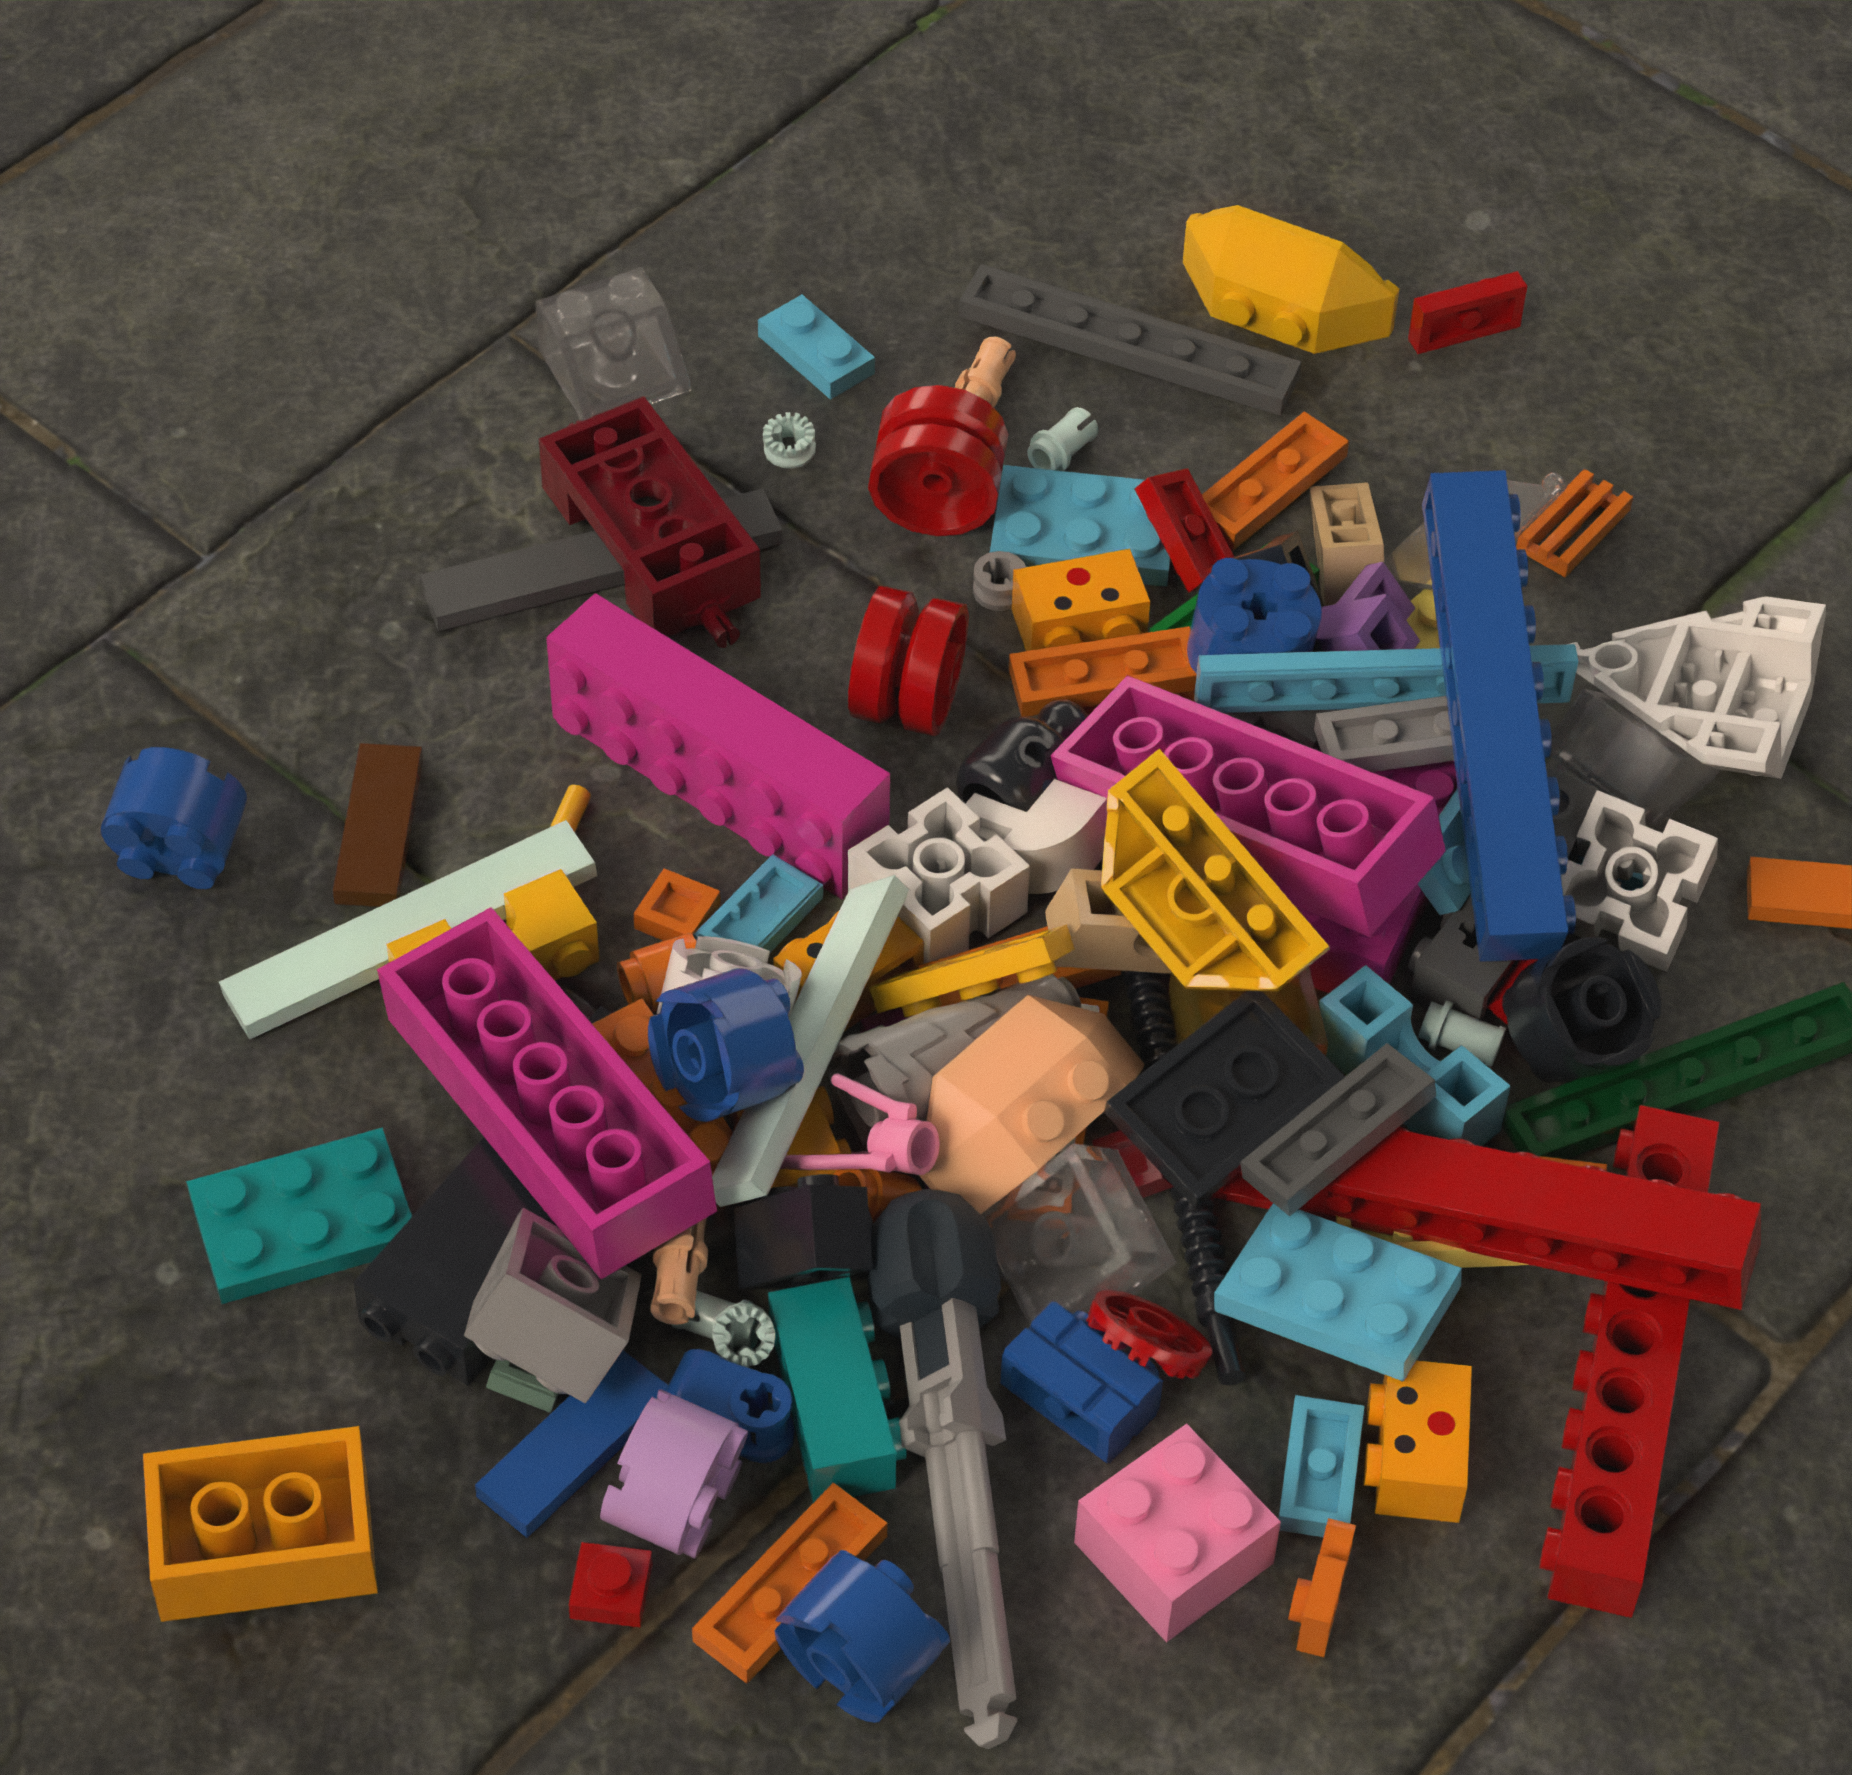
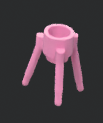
(892, 1144)

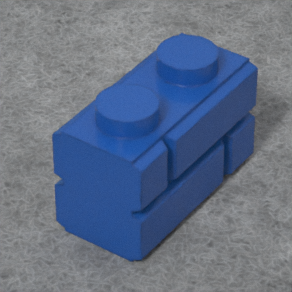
(1081, 1381)

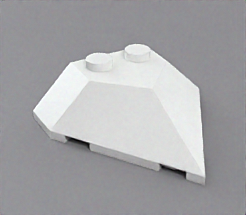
(1719, 685)

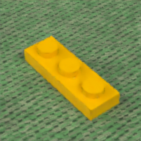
(973, 972)

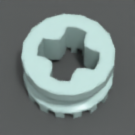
(789, 426)
(741, 1313)

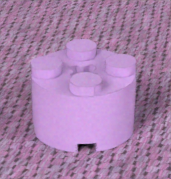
(673, 1474)

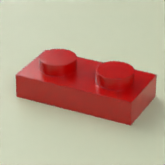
(1467, 312)
(1183, 525)

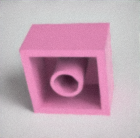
(1176, 1532)

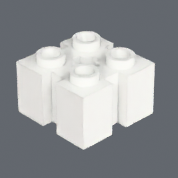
(1672, 867)
(950, 873)

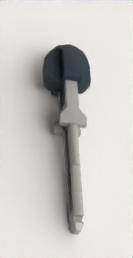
(934, 1291)

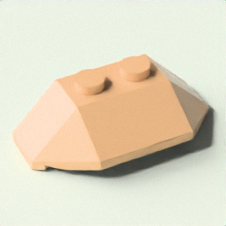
(1022, 1096)

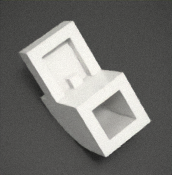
(1053, 836)

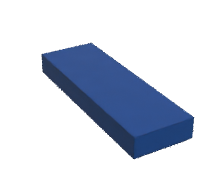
(568, 1447)

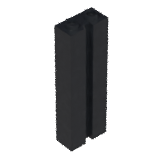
(438, 1261)

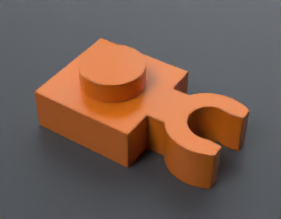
(1317, 1600)

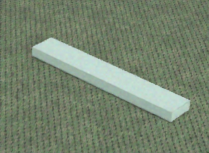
(352, 952)
(817, 1025)

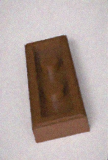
(378, 825)

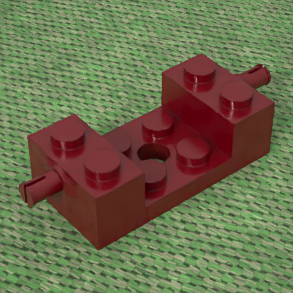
(678, 558)

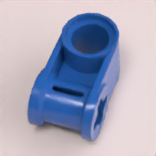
(740, 1397)

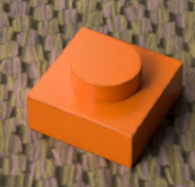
(675, 906)

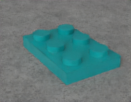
(299, 1214)

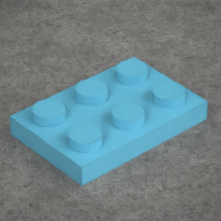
(1075, 515)
(1338, 1290)

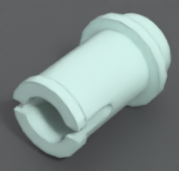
(1056, 446)
(1452, 1029)
(706, 1311)

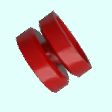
(938, 460)
(908, 660)

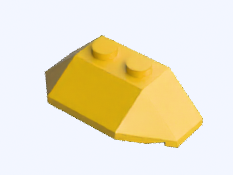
(1286, 281)
(1198, 888)

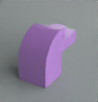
(1368, 615)

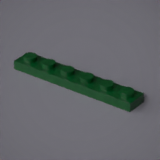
(1685, 1075)

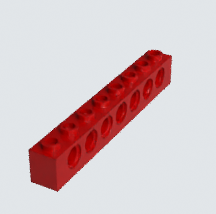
(1609, 1568)

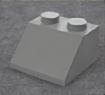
(552, 1310)

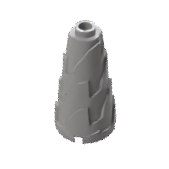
(909, 1053)

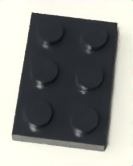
(1222, 1094)

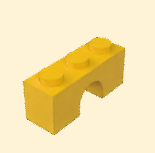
(545, 918)

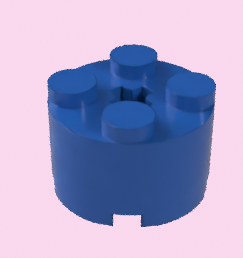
(1254, 610)
(173, 817)
(725, 1043)
(860, 1634)

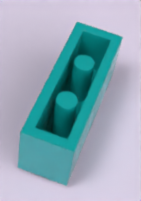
(835, 1388)

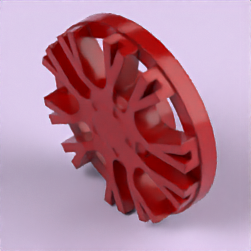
(1149, 1332)

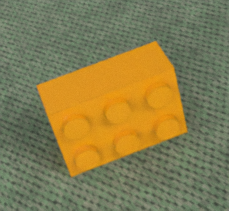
(259, 1524)

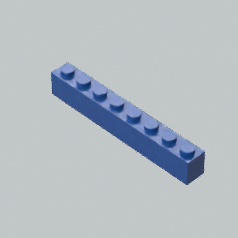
(1495, 717)

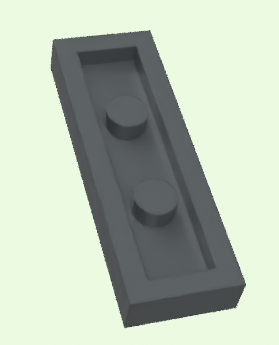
(1338, 1129)

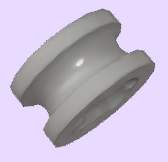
(986, 570)

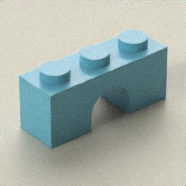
(1368, 1014)

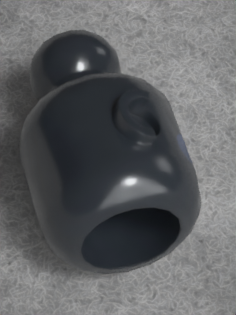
(1015, 757)

